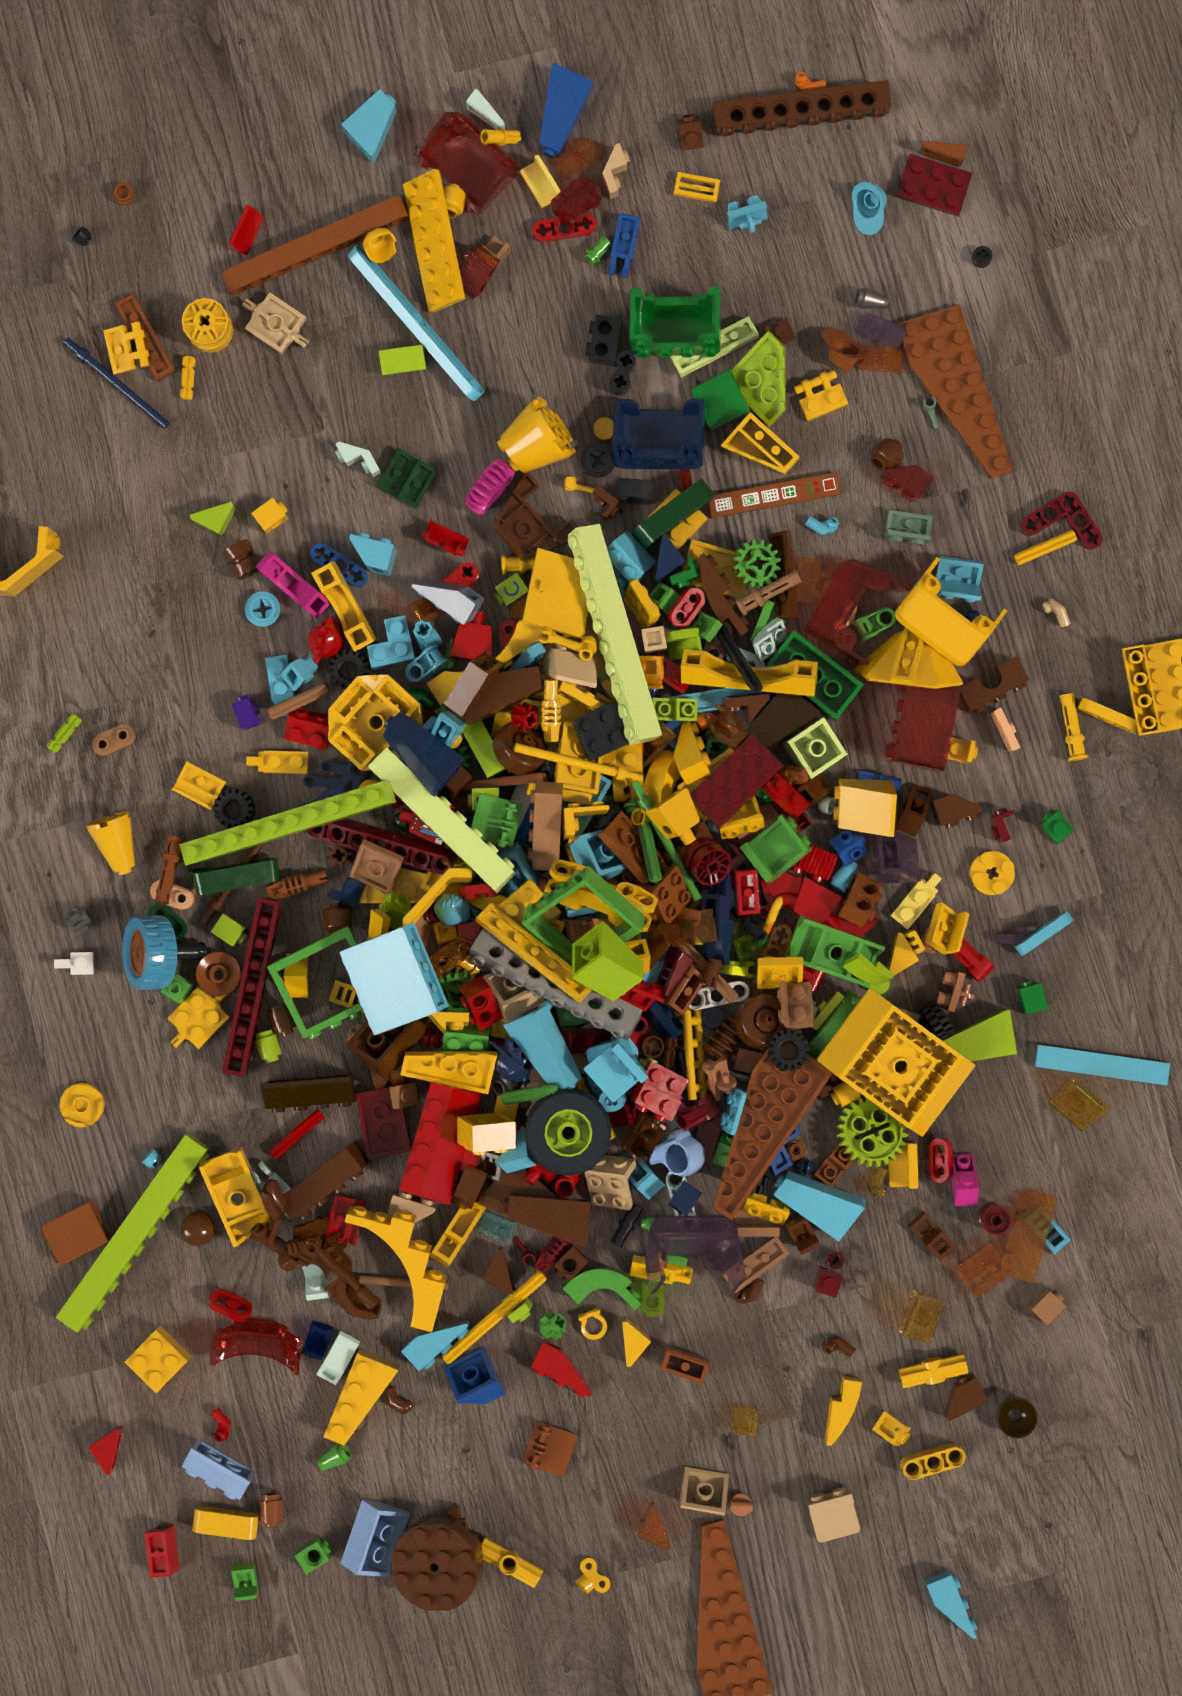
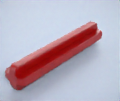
(296, 1134)

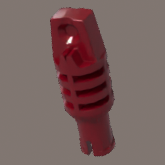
(551, 1254)

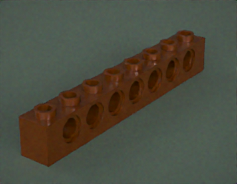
(876, 91)

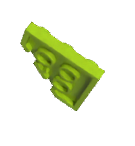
(763, 378)

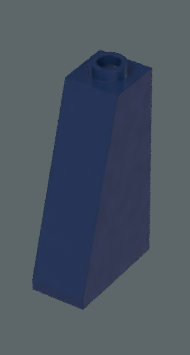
(422, 752)

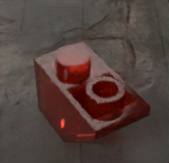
(909, 480)

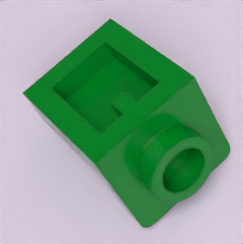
(1056, 825)

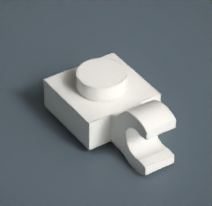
(79, 962)

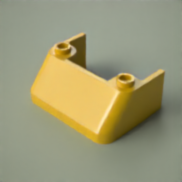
(941, 624)

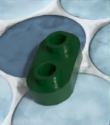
(172, 916)

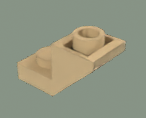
(616, 164)

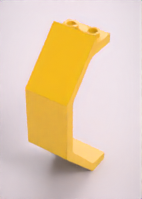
(43, 560)
(451, 876)

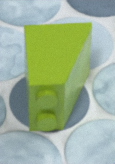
(605, 963)

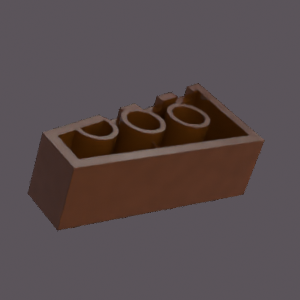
(325, 1180)

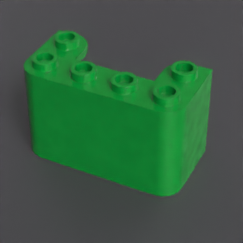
(675, 324)

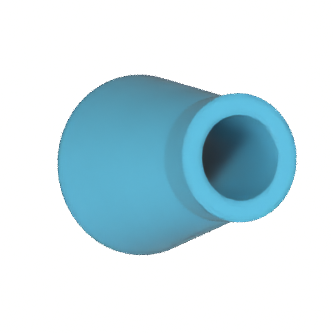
(842, 879)

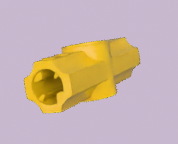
(933, 1370)
(522, 1570)

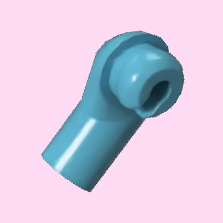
(823, 527)

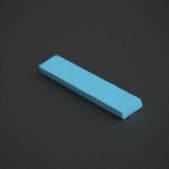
(1102, 1064)

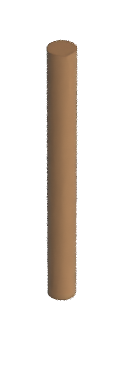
(389, 1281)

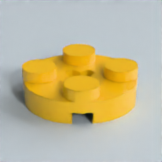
(998, 884)

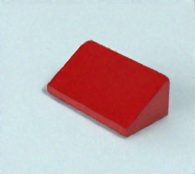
(246, 230)
(746, 891)

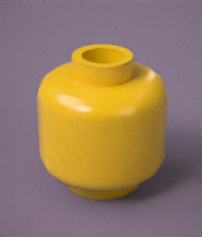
(454, 200)

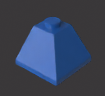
(474, 1378)

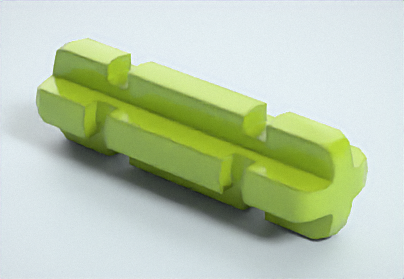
(64, 733)

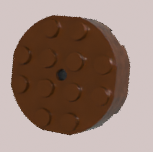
(437, 1563)

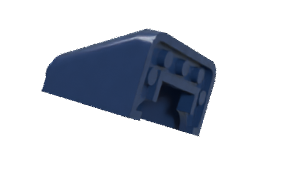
(659, 437)

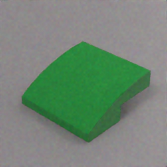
(722, 399)

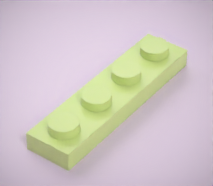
(731, 339)

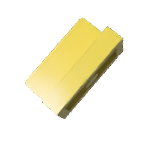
(540, 182)

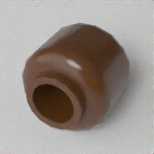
(887, 454)
(336, 917)

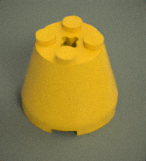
(536, 438)

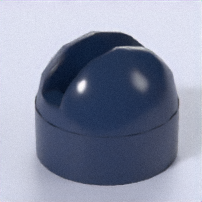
(799, 1166)

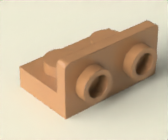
(796, 1005)

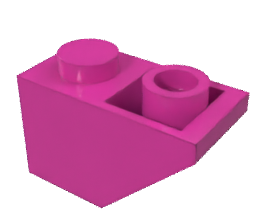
(964, 1180)

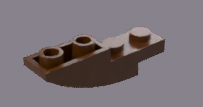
(715, 587)

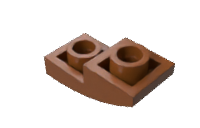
(833, 1165)

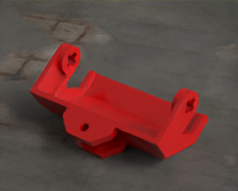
(435, 1154)

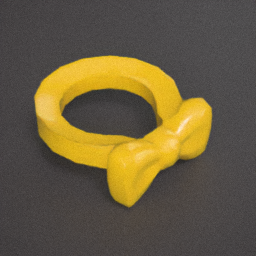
(583, 1318)

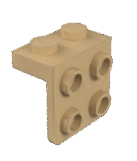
(609, 1182)
(833, 1514)

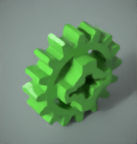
(756, 555)
(451, 983)

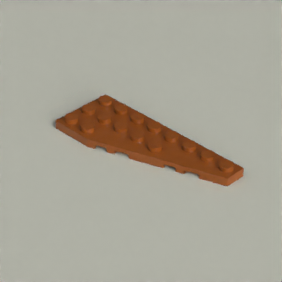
(947, 366)

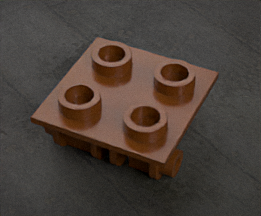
(549, 1449)

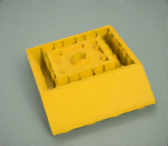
(874, 1041)

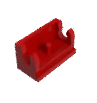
(161, 1551)

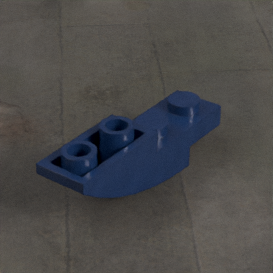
(719, 900)

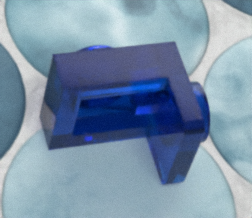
(317, 1340)

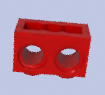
(480, 1003)

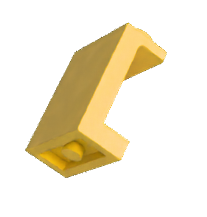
(745, 820)

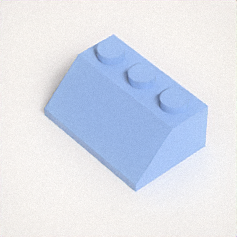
(218, 1470)
(374, 1538)

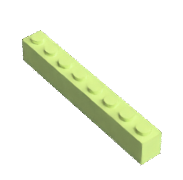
(443, 821)

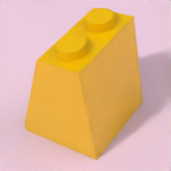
(866, 806)

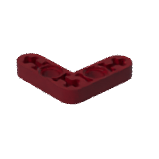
(1063, 511)

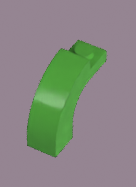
(665, 599)
(820, 1038)
(602, 1277)

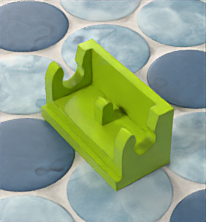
(402, 359)

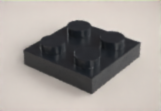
(600, 731)

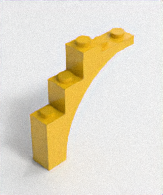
(397, 1233)

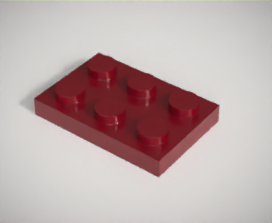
(934, 185)
(381, 1125)

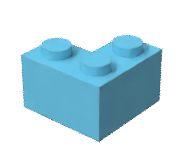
(398, 648)

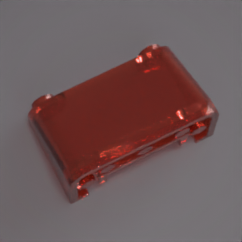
(464, 160)

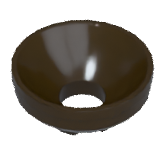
(1021, 1427)

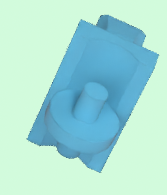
(747, 216)

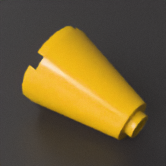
(114, 840)

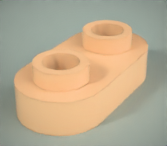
(176, 891)

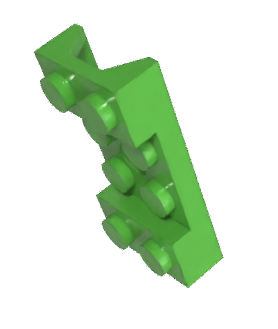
(816, 940)

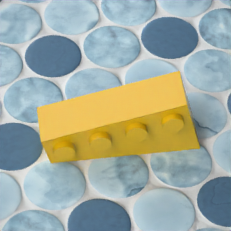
(361, 1390)

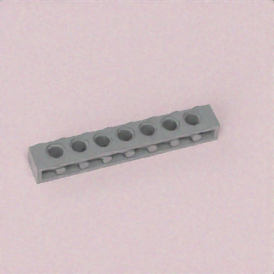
(519, 976)

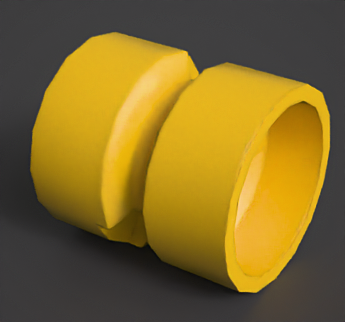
(622, 794)

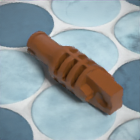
(295, 884)

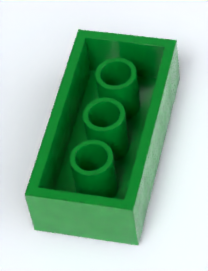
(834, 684)

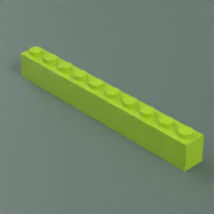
(288, 823)
(133, 1232)

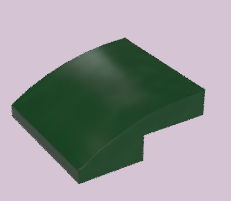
(406, 478)

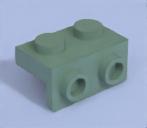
(908, 527)

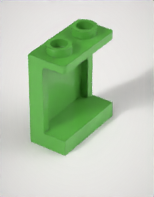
(777, 848)

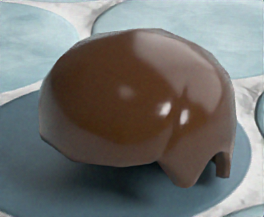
(197, 1229)

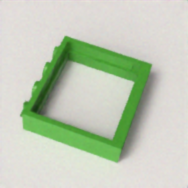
(558, 942)
(300, 954)

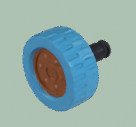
(152, 952)

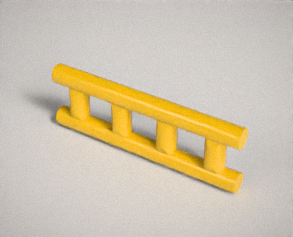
(689, 1044)

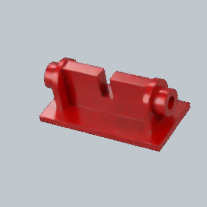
(448, 539)
(672, 675)

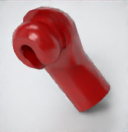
(223, 1425)

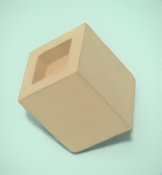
(654, 640)

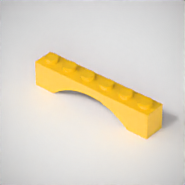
(523, 637)
(791, 678)

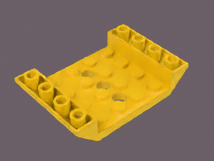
(1155, 685)

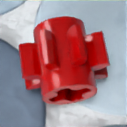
(524, 716)

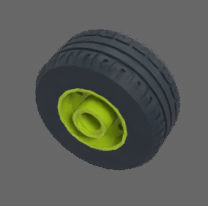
(570, 1153)

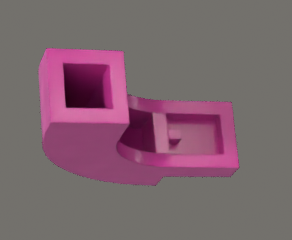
(293, 584)

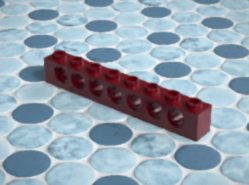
(252, 987)

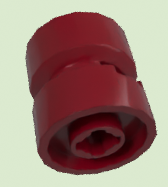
(994, 1218)

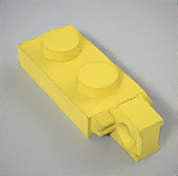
(916, 901)

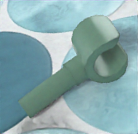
(930, 409)

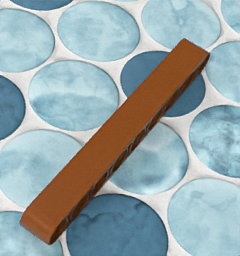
(314, 245)

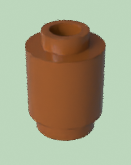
(271, 1509)

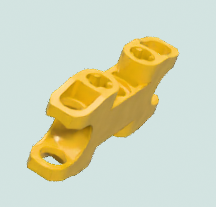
(585, 897)

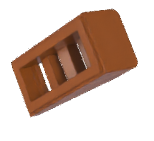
(947, 152)

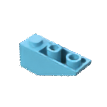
(427, 1345)
(946, 1598)

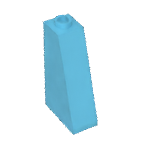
(544, 1047)
(819, 1203)

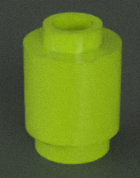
(267, 1046)

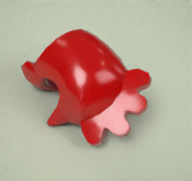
(325, 639)

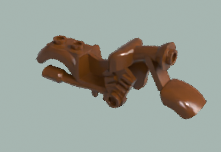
(314, 1248)

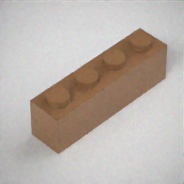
(547, 825)

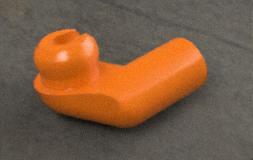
(804, 83)

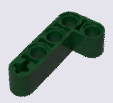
(673, 514)
(235, 876)

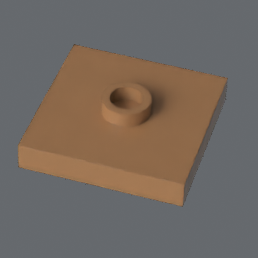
(376, 866)

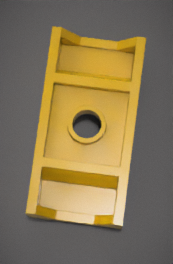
(231, 1175)

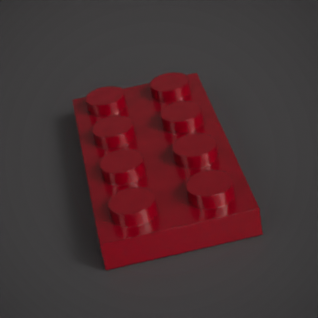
(736, 781)

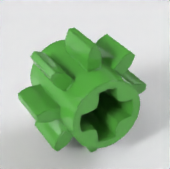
(552, 1325)

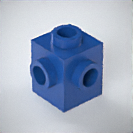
(848, 846)

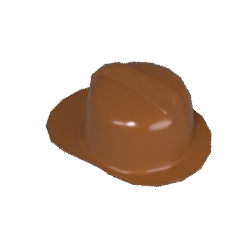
(842, 349)

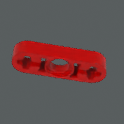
(581, 231)

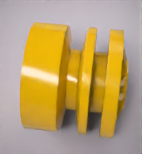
(210, 337)

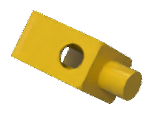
(675, 816)

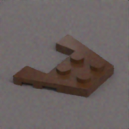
(523, 528)

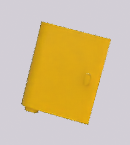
(556, 596)

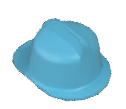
(868, 207)

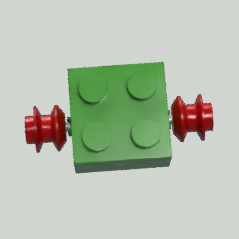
(461, 1040)

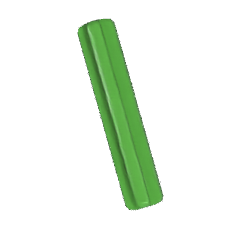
(649, 853)
(528, 1094)

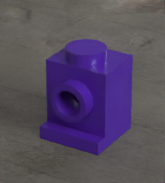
(247, 712)

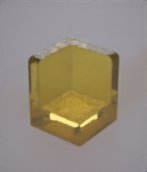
(745, 1421)

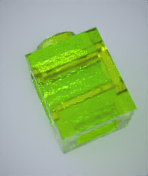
(652, 1311)

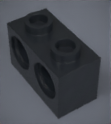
(609, 341)

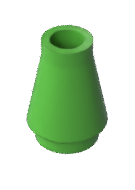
(336, 1456)

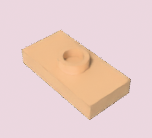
(1005, 729)

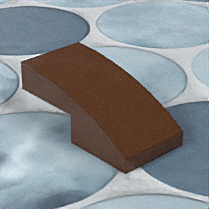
(931, 1235)

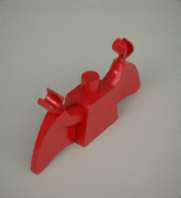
(811, 901)

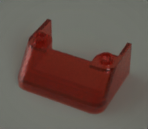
(840, 601)

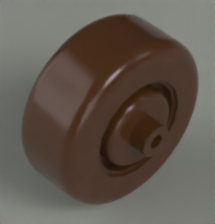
(516, 762)
(758, 1020)

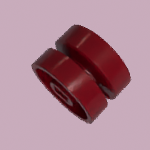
(706, 861)

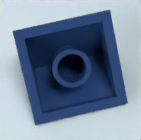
(668, 561)

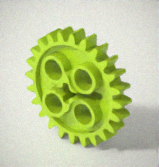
(880, 1150)

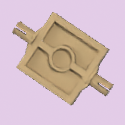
(275, 323)

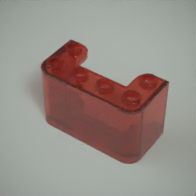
(923, 727)

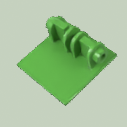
(497, 819)

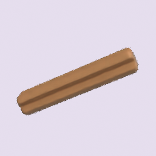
(297, 701)

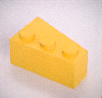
(760, 445)

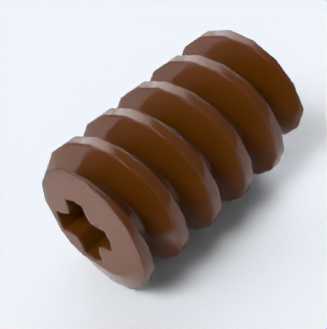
(723, 1040)

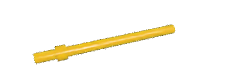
(618, 773)

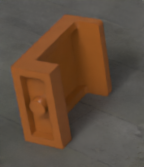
(75, 1233)

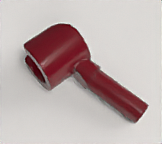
(524, 1251)

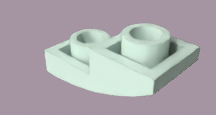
(769, 638)

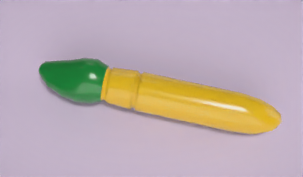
(771, 918)

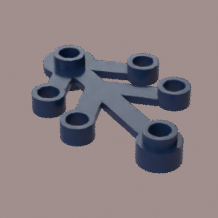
(336, 786)

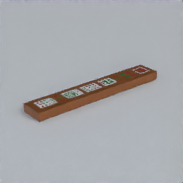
(774, 495)

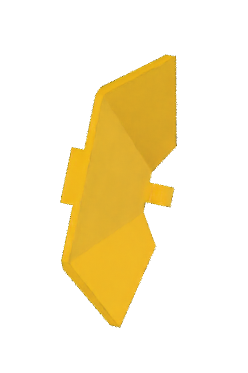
(910, 662)

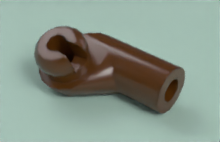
(837, 1343)

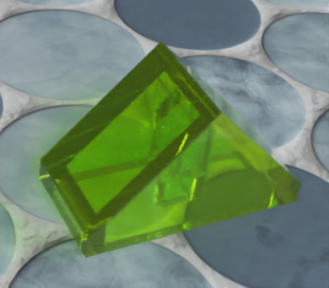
(746, 947)

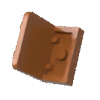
(671, 896)

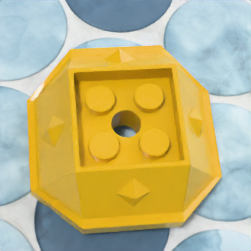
(354, 711)

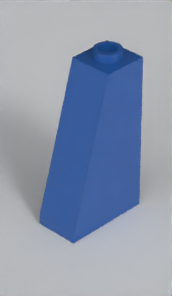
(564, 104)

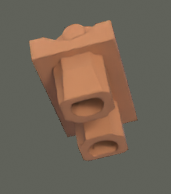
(950, 1000)
(719, 1079)

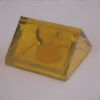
(1078, 1103)
(921, 1316)

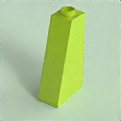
(483, 748)
(985, 1038)

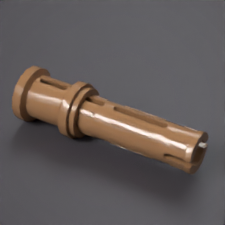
(759, 596)

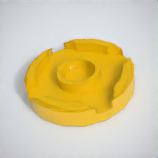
(82, 1104)

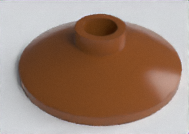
(218, 962)

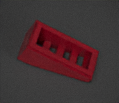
(673, 970)

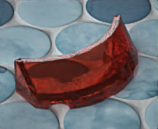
(257, 1338)

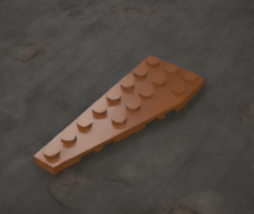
(769, 1115)
(727, 1643)

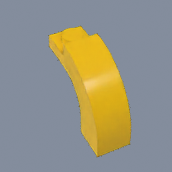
(661, 777)

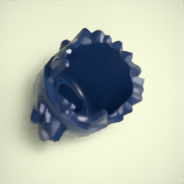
(510, 1062)

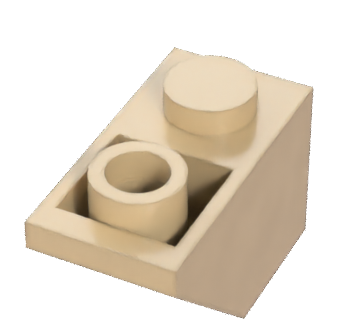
(403, 1200)

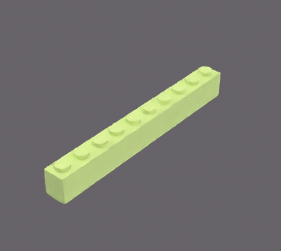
(614, 634)

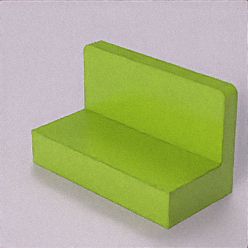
(681, 640)

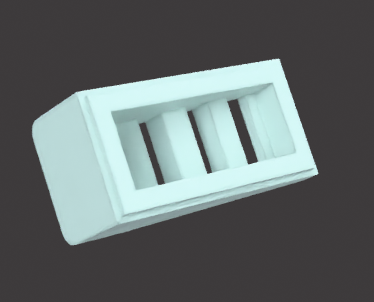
(482, 109)

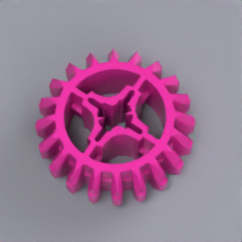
(489, 486)

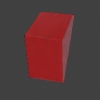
(106, 1449)

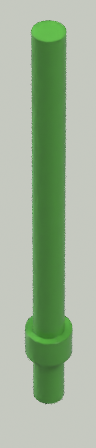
(645, 803)

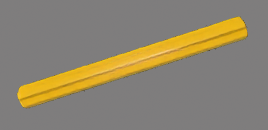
(494, 1317)

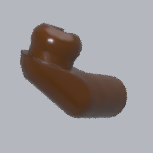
(751, 1293)
(396, 1403)

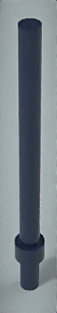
(83, 355)

